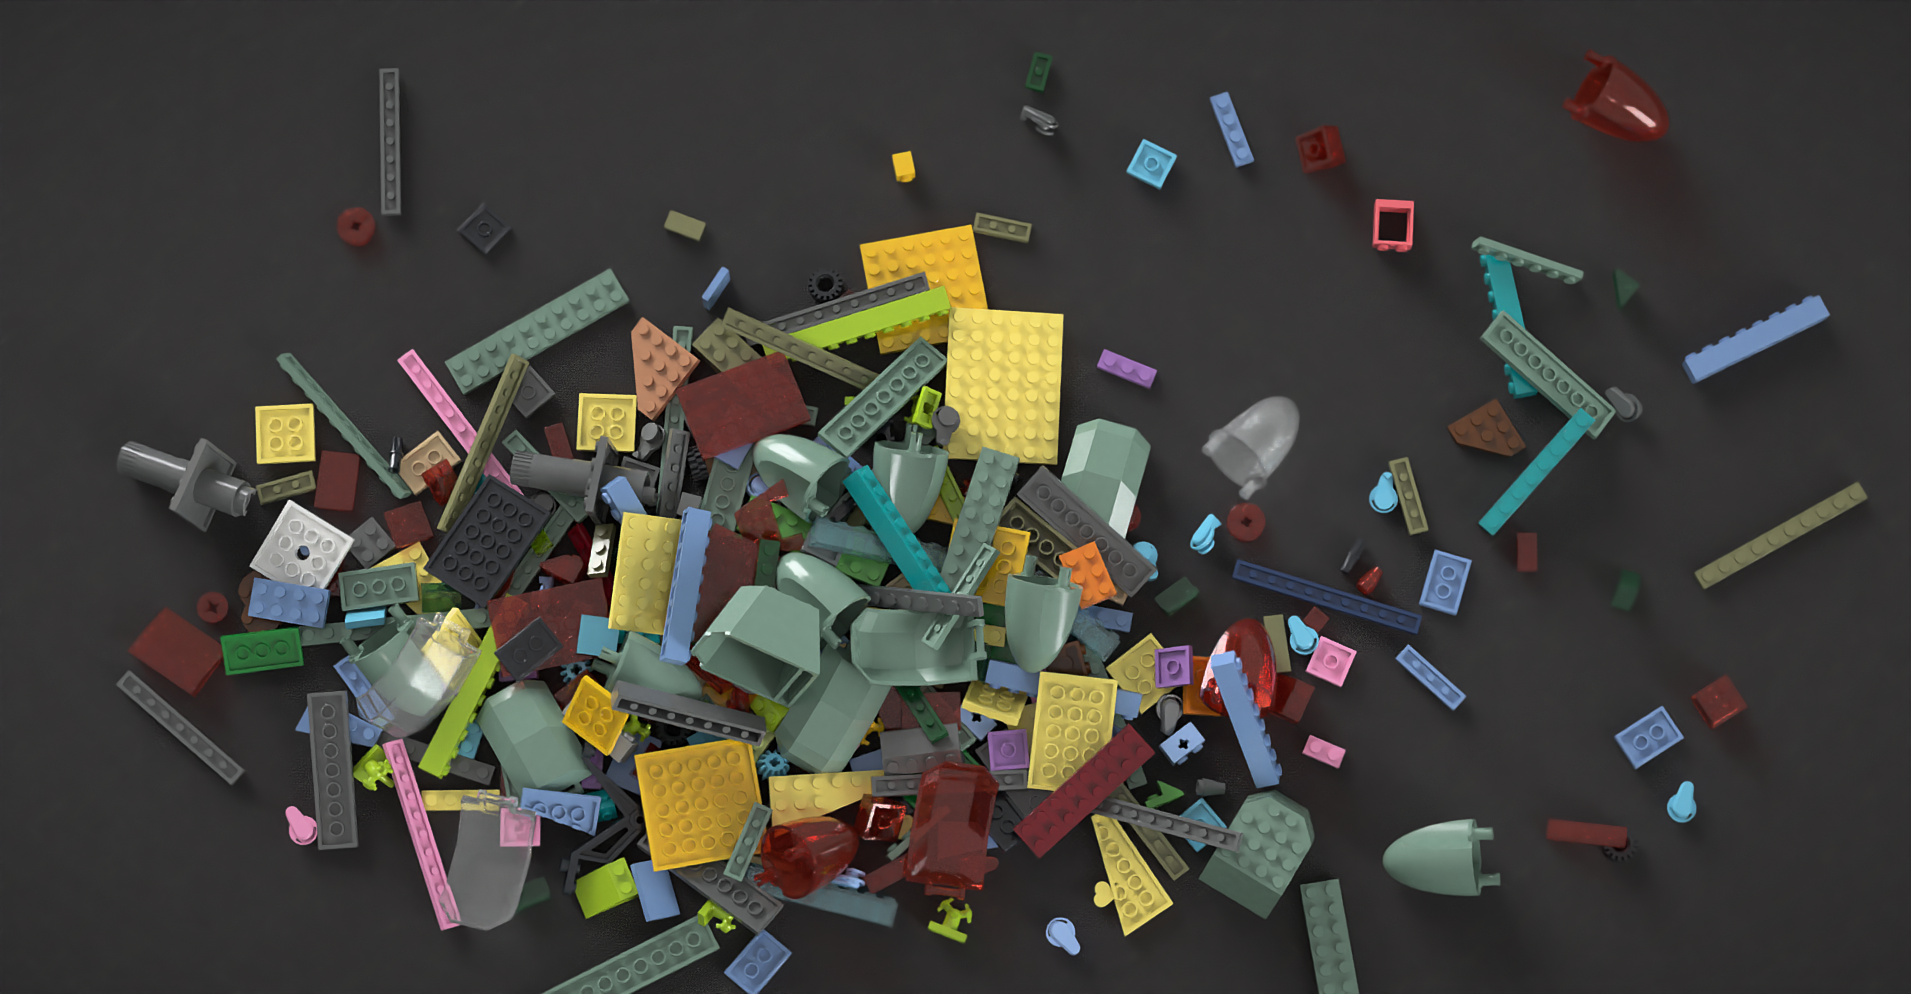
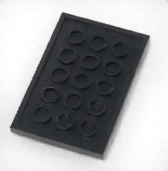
(487, 541)

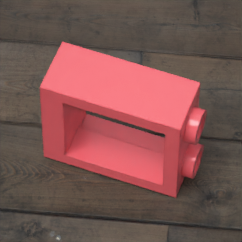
(1394, 206)

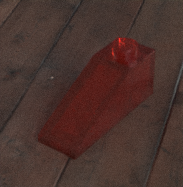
(887, 874)

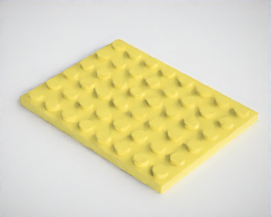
(1004, 383)

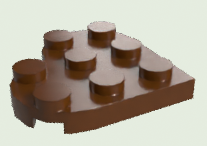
(252, 623)

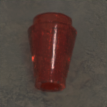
(1368, 582)

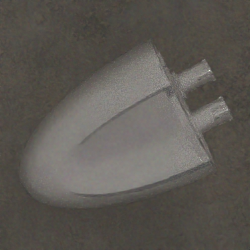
(1255, 442)

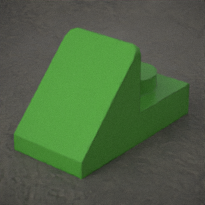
(1168, 795)

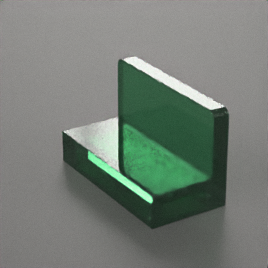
(1176, 596)
(439, 598)
(534, 893)

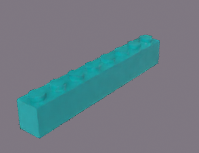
(1505, 297)
(1536, 472)
(894, 531)

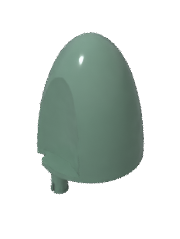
(809, 471)
(910, 475)
(824, 588)
(1039, 615)
(382, 647)
(640, 665)
(1441, 859)

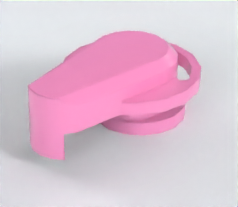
(301, 826)

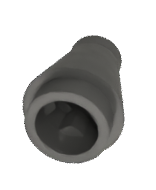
(1209, 787)

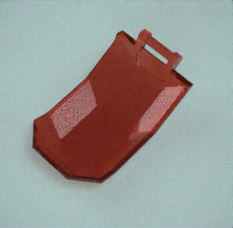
(951, 828)

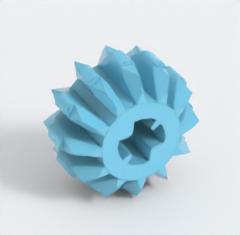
(571, 668)
(772, 765)

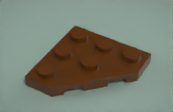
(1487, 431)

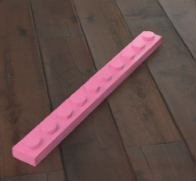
(449, 412)
(418, 826)

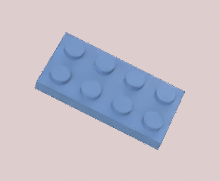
(289, 602)

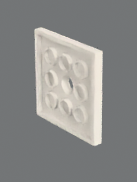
(295, 529)

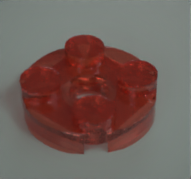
(365, 231)
(1252, 513)

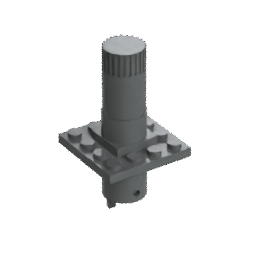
(581, 477)
(198, 484)

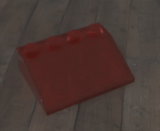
(178, 651)

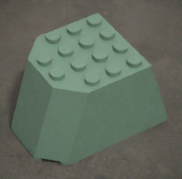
(764, 644)
(1270, 852)

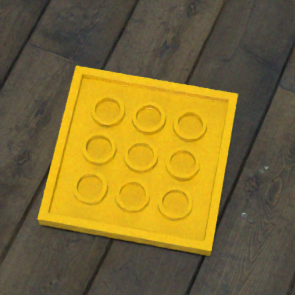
(1012, 547)

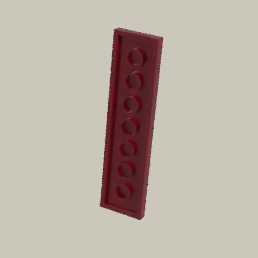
(1084, 790)

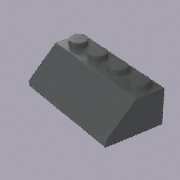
(911, 751)

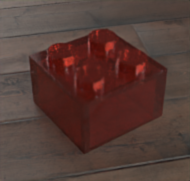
(1718, 702)

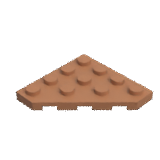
(659, 367)

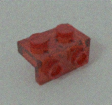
(441, 481)

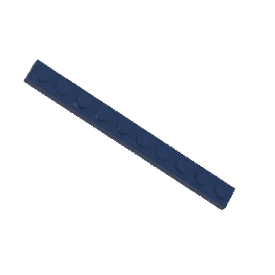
(1326, 597)

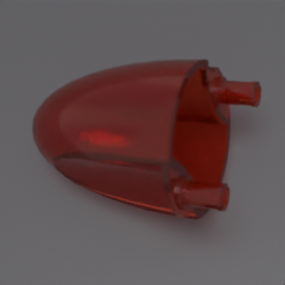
(1618, 102)
(1259, 662)
(806, 854)

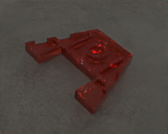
(758, 521)

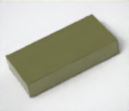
(684, 225)

